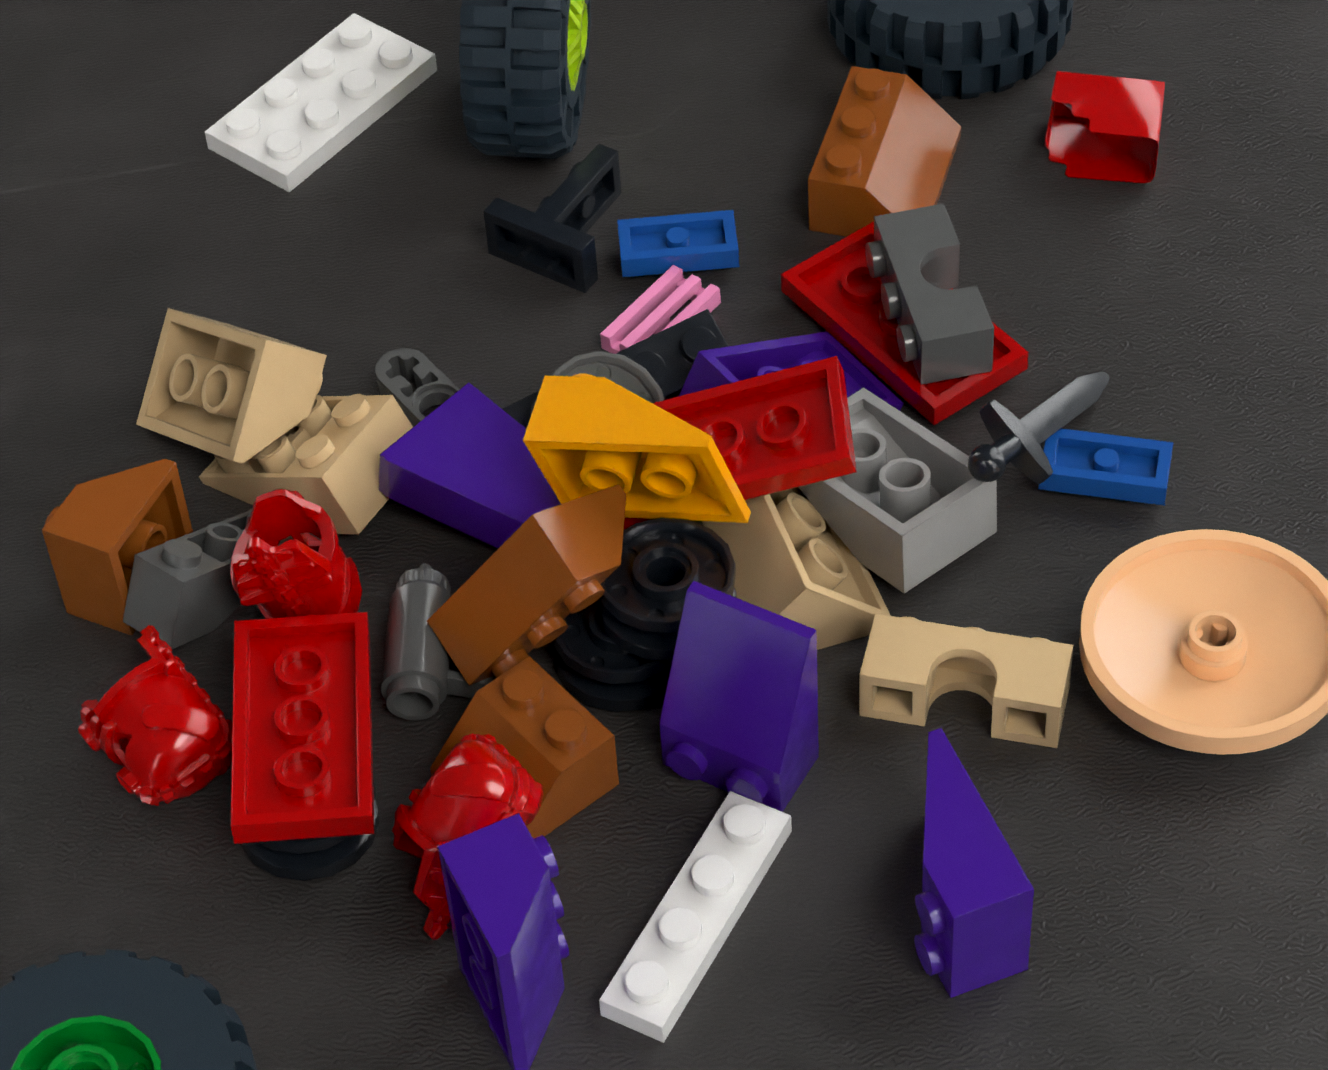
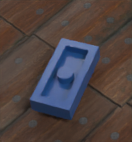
(680, 240)
(1108, 466)

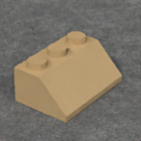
(227, 386)
(801, 568)

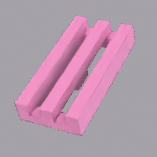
(653, 309)

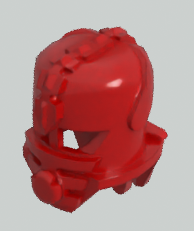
(300, 574)
(159, 727)
(466, 793)

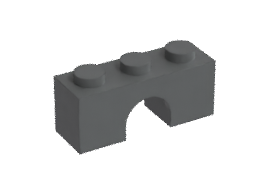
(938, 326)

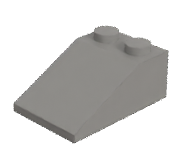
(909, 500)

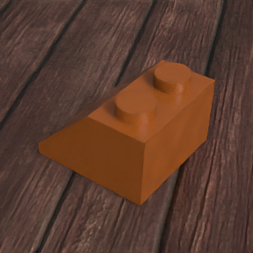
(103, 528)
(549, 738)

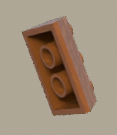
(880, 153)
(533, 584)

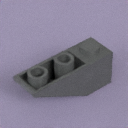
(186, 583)

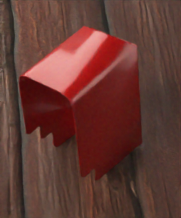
(1110, 128)

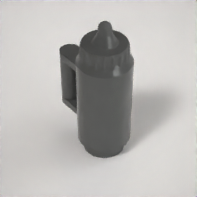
(415, 661)

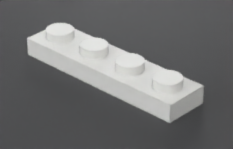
(695, 917)

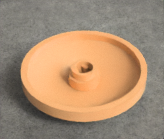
(1209, 641)

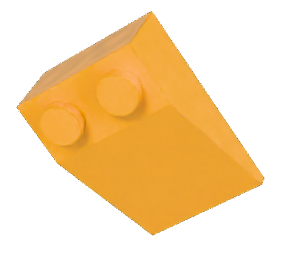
(600, 435)

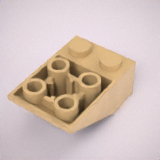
(325, 458)

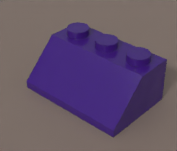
(507, 930)

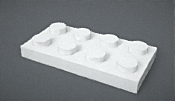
(321, 102)

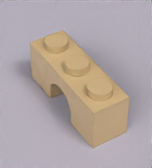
(919, 660)

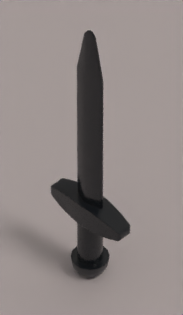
(1020, 439)

